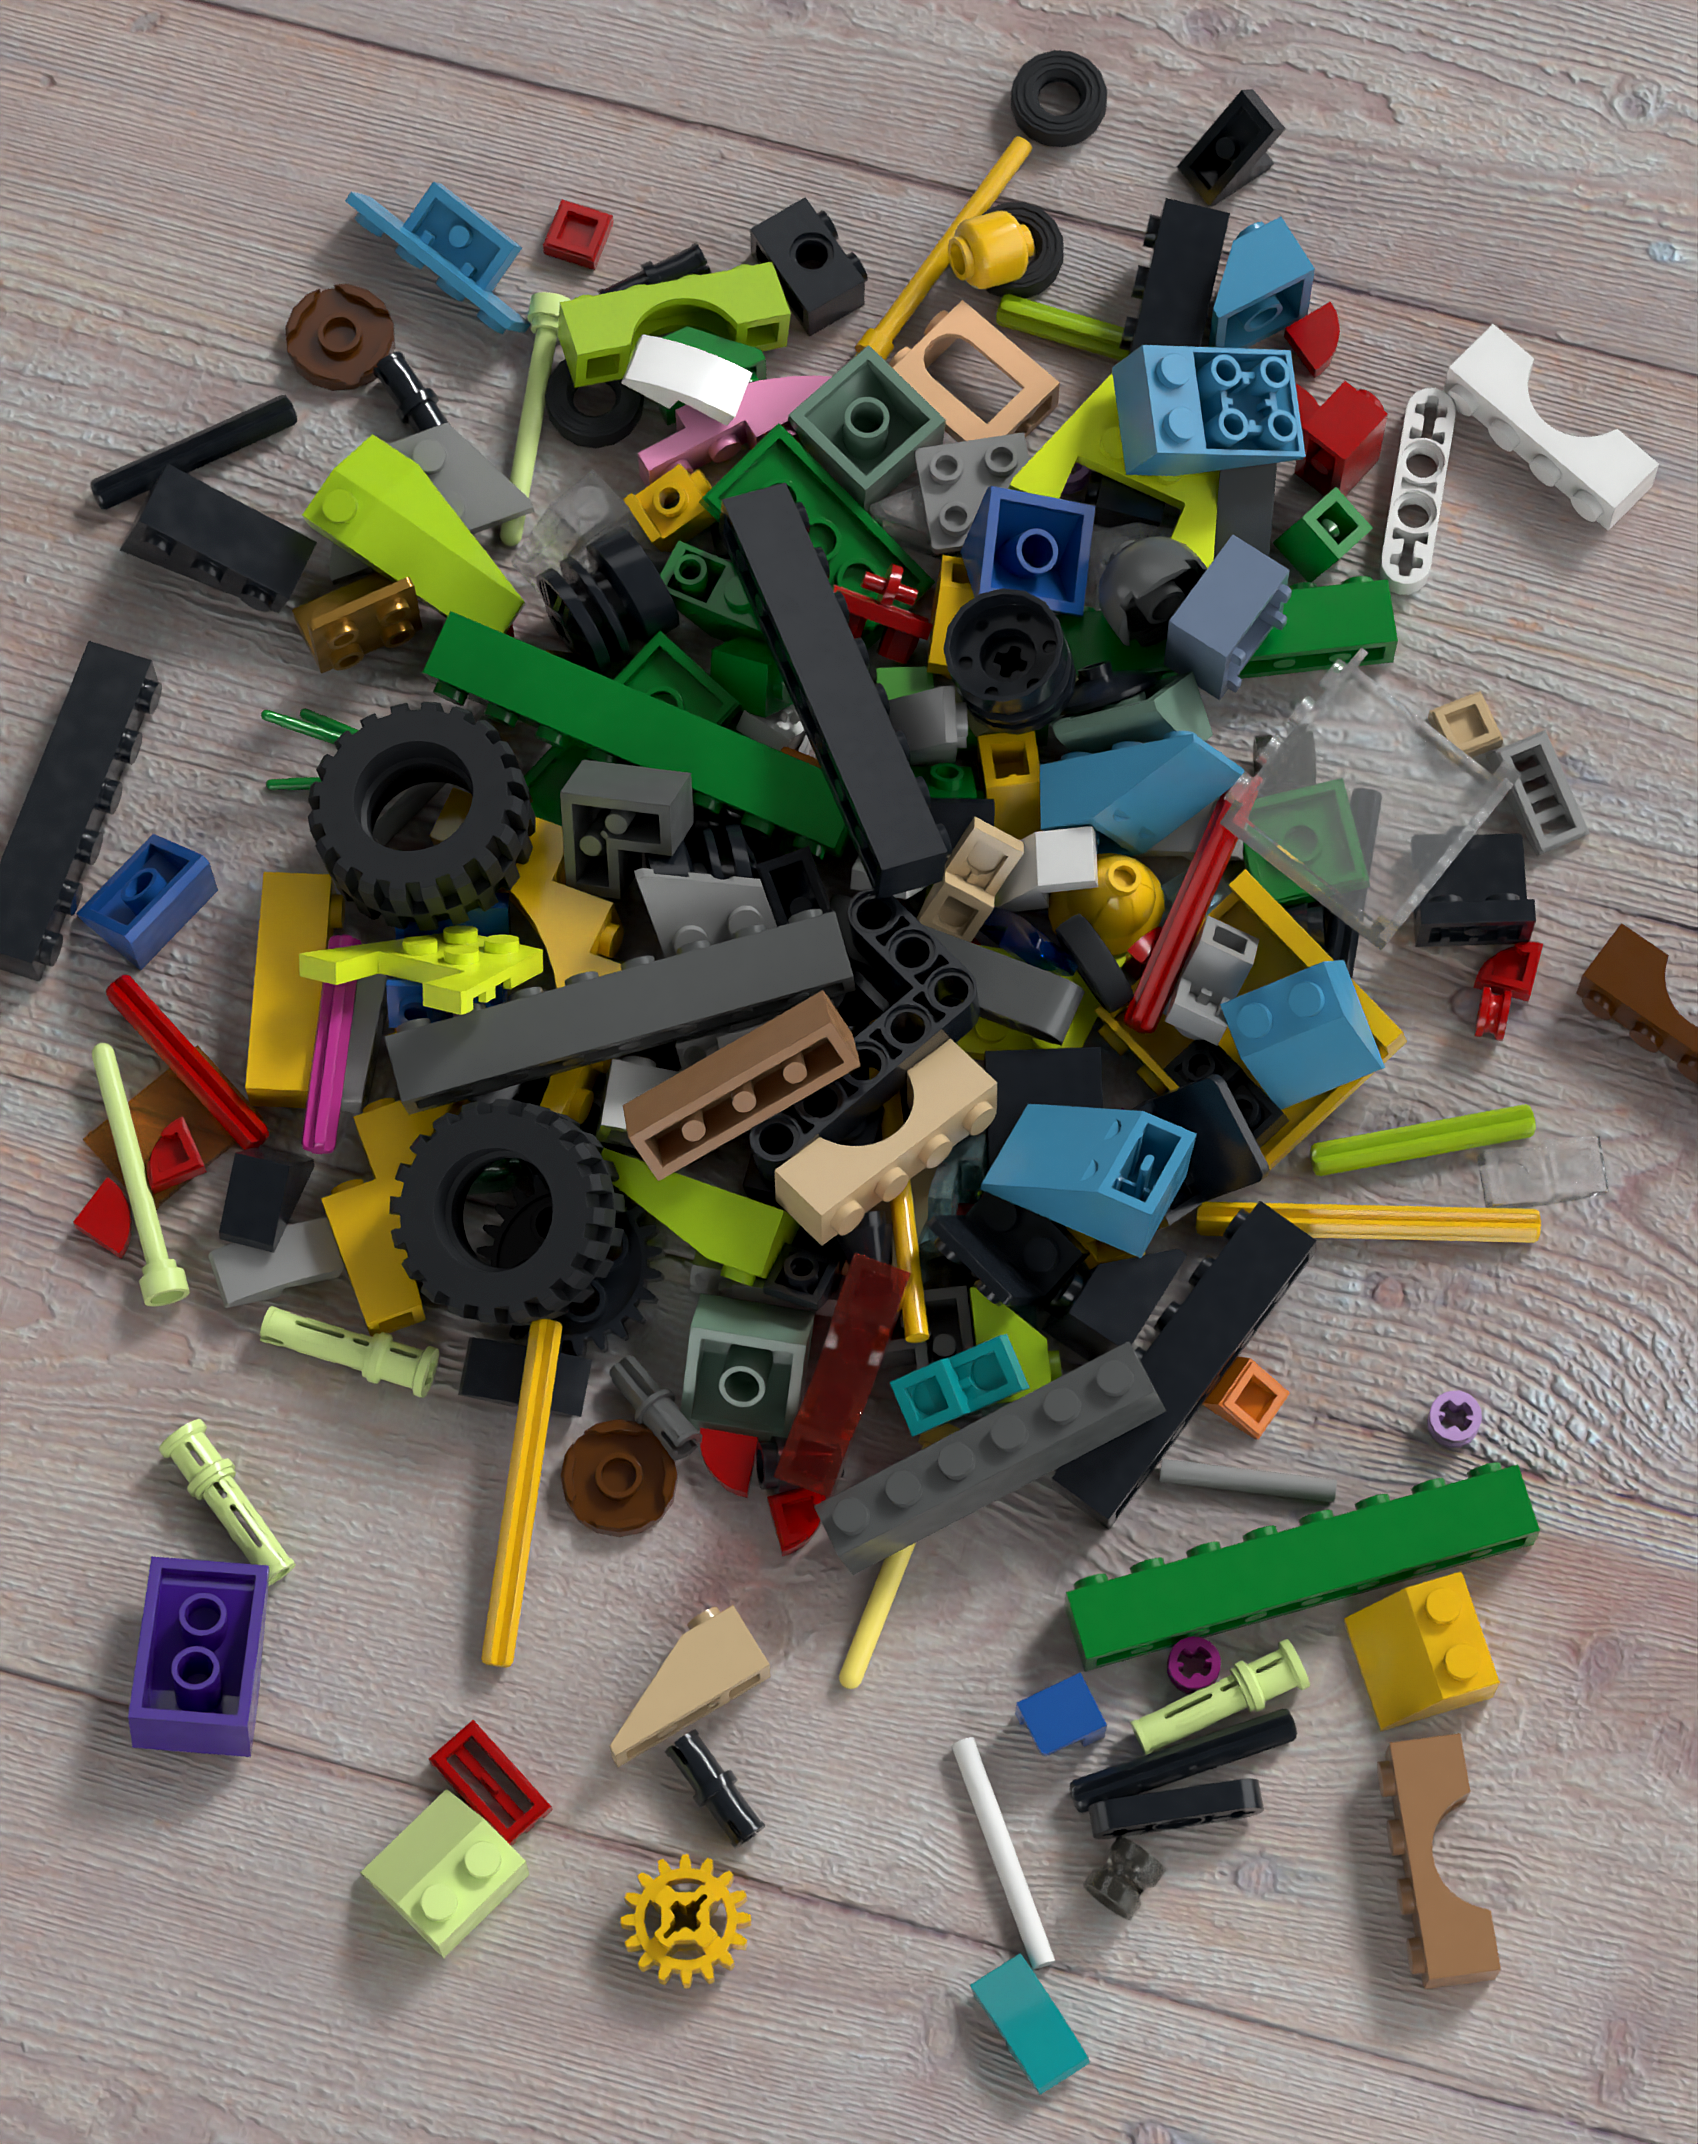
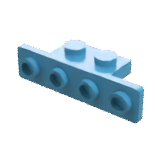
(455, 245)

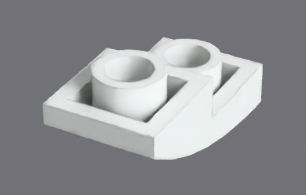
(676, 372)

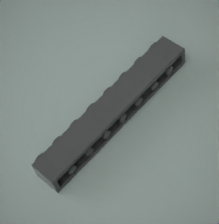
(619, 1011)

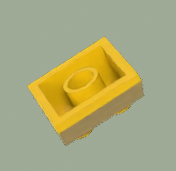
(1422, 1652)

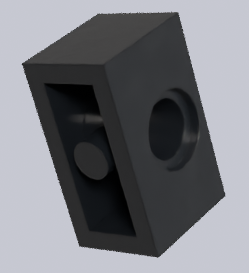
(812, 295)

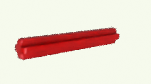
(187, 1062)

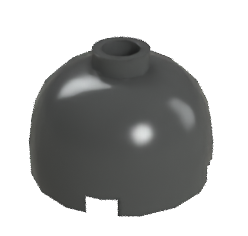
(1146, 587)

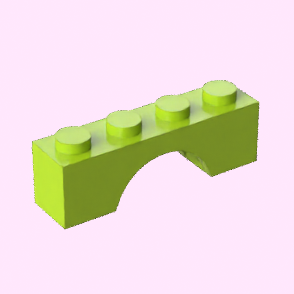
(733, 304)

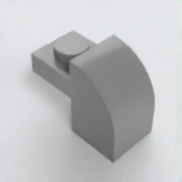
(1209, 978)

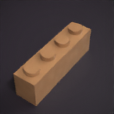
(740, 1085)

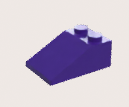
(199, 1657)

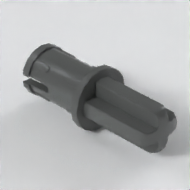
(655, 1408)

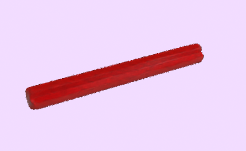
(1182, 924)

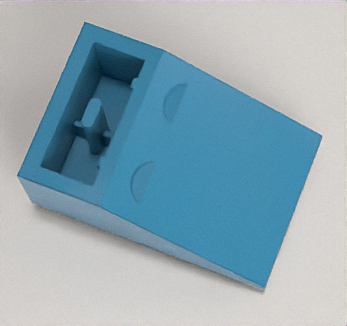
(1206, 409)
(1134, 790)
(1094, 1170)

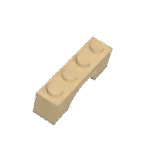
(834, 1184)

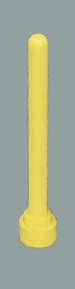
(882, 1595)

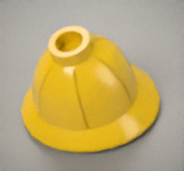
(1120, 908)

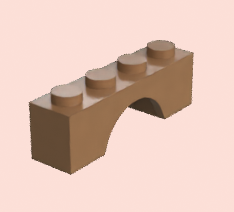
(1452, 1937)

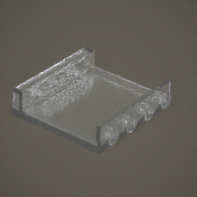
(1363, 802)

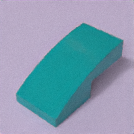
(959, 1385)
(1030, 2024)

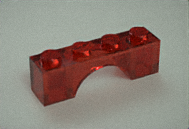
(844, 1375)

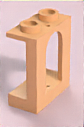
(1021, 414)

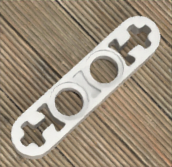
(1419, 491)

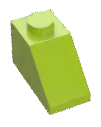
(1029, 1345)

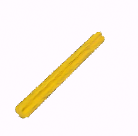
(1387, 1221)
(521, 1493)

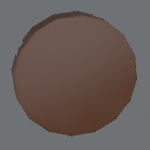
(339, 337)
(618, 1478)

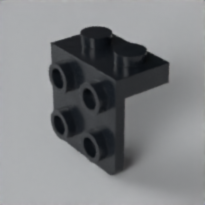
(1224, 1147)

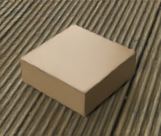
(1467, 724)

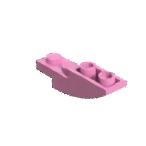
(706, 440)

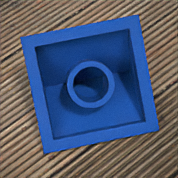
(1031, 547)
(150, 899)

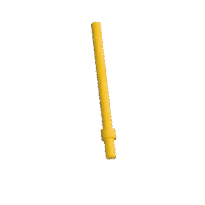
(882, 336)
(905, 1233)

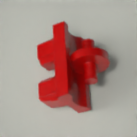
(902, 626)

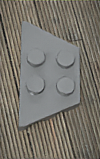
(465, 480)
(701, 907)

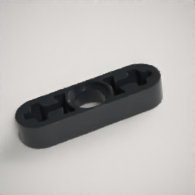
(1176, 1808)

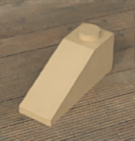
(701, 1674)

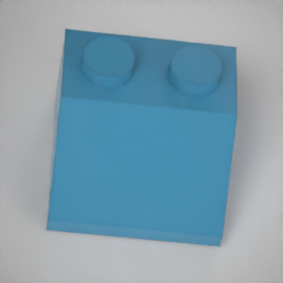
(1262, 286)
(1303, 1033)

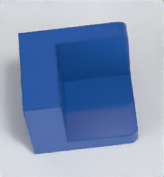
(1062, 1716)

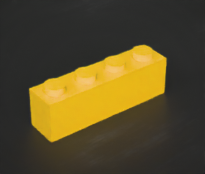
(294, 918)

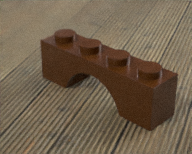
(1630, 987)

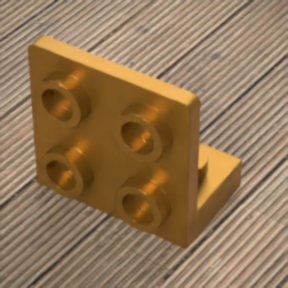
(358, 620)

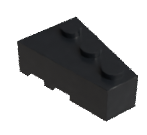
(218, 541)

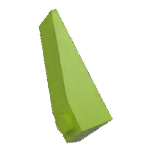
(403, 527)
(713, 1221)

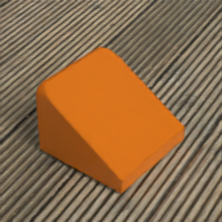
(1247, 1397)

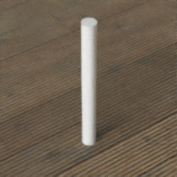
(1003, 1853)

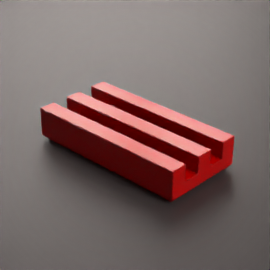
(523, 1821)

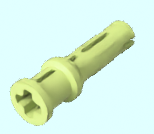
(375, 1356)
(217, 1475)
(1246, 1687)

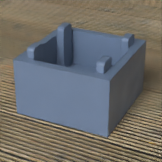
(1227, 617)

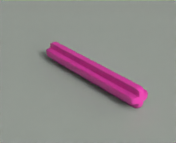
(329, 1060)

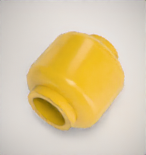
(990, 250)

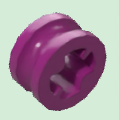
(1190, 1647)

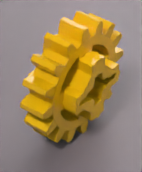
(668, 1902)

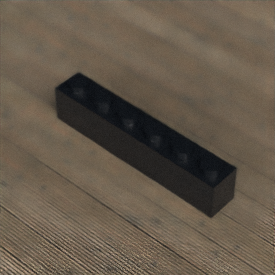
(1171, 312)
(68, 804)
(1193, 1354)

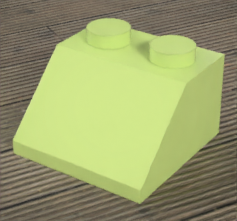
(446, 1872)

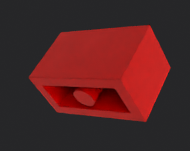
(1342, 440)

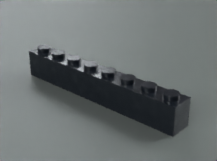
(834, 691)

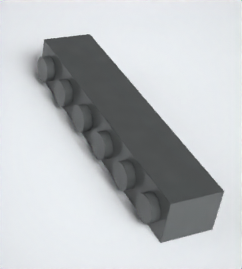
(989, 1458)

